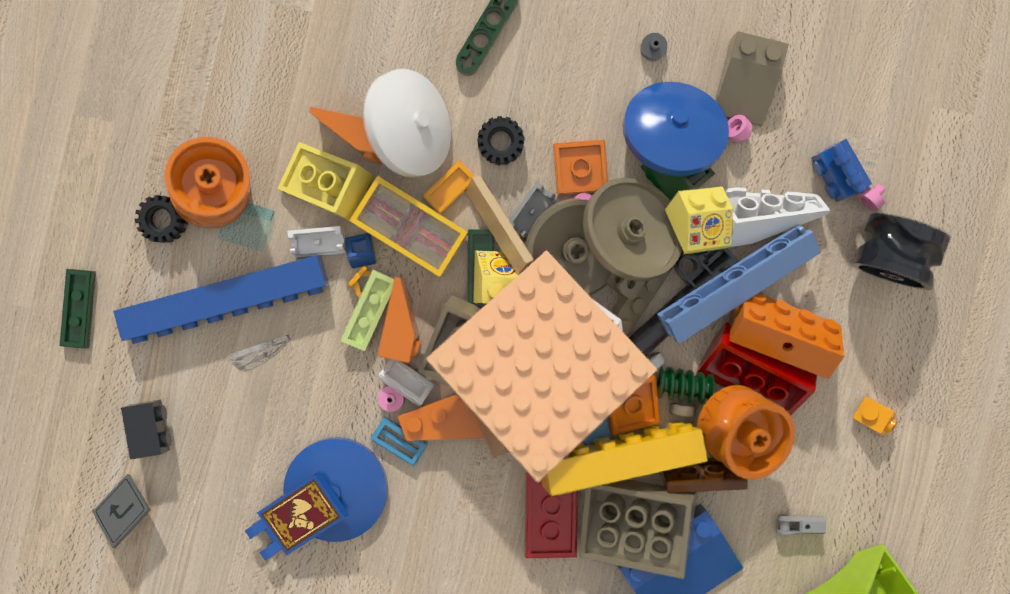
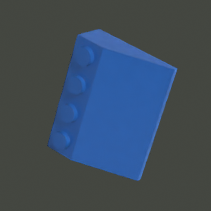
(708, 563)

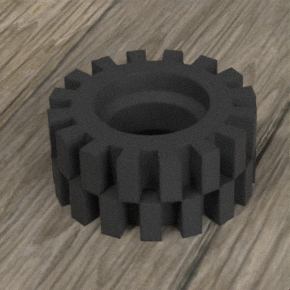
(505, 125)
(146, 224)

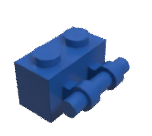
(841, 171)

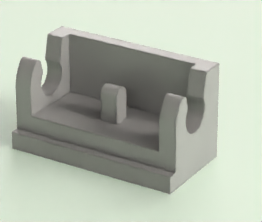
(531, 208)

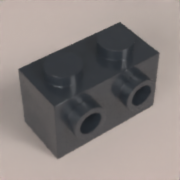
(146, 429)

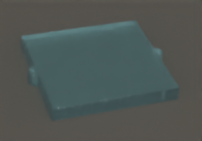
(250, 228)

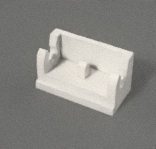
(317, 241)

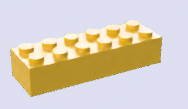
(627, 457)

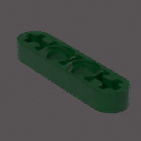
(486, 29)

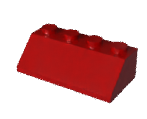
(770, 377)

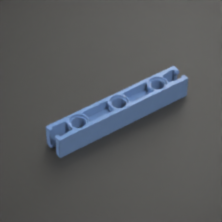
(739, 283)

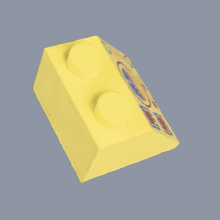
(701, 219)
(491, 275)

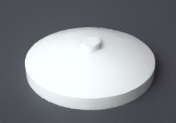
(407, 123)

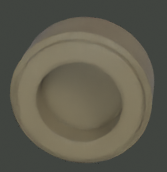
(682, 410)

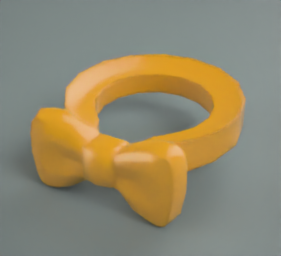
(354, 281)

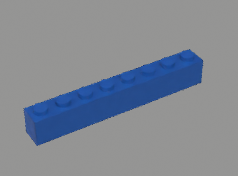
(221, 298)

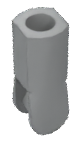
(803, 525)

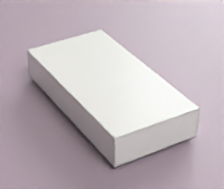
(406, 381)

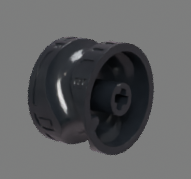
(901, 250)

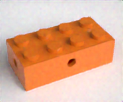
(788, 334)

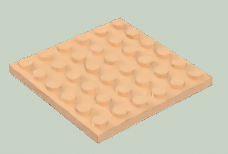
(541, 365)

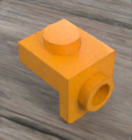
(876, 416)

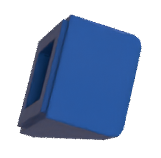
(360, 250)

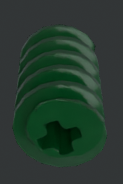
(686, 384)

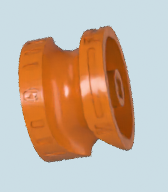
(189, 178)
(746, 431)

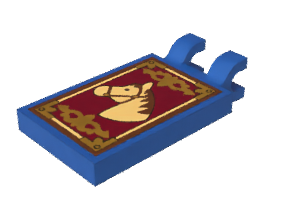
(298, 516)

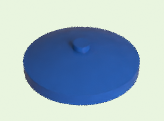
(675, 128)
(353, 476)

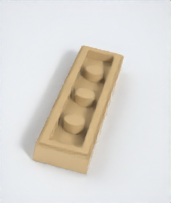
(499, 224)

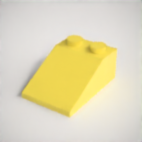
(325, 181)

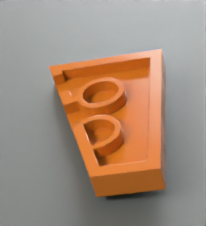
(440, 421)

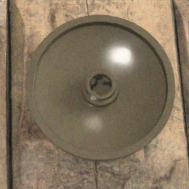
(631, 229)
(563, 236)

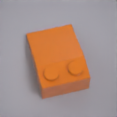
(349, 129)
(400, 329)

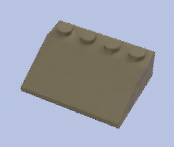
(638, 526)

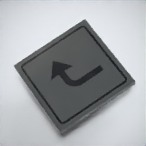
(121, 511)

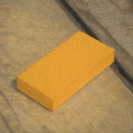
(449, 187)

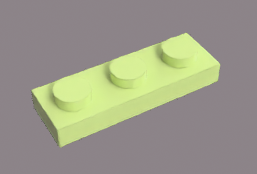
(368, 310)

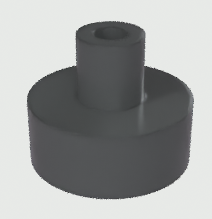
(648, 48)

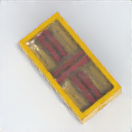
(409, 226)

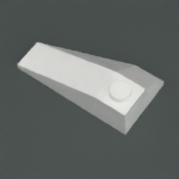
(766, 214)

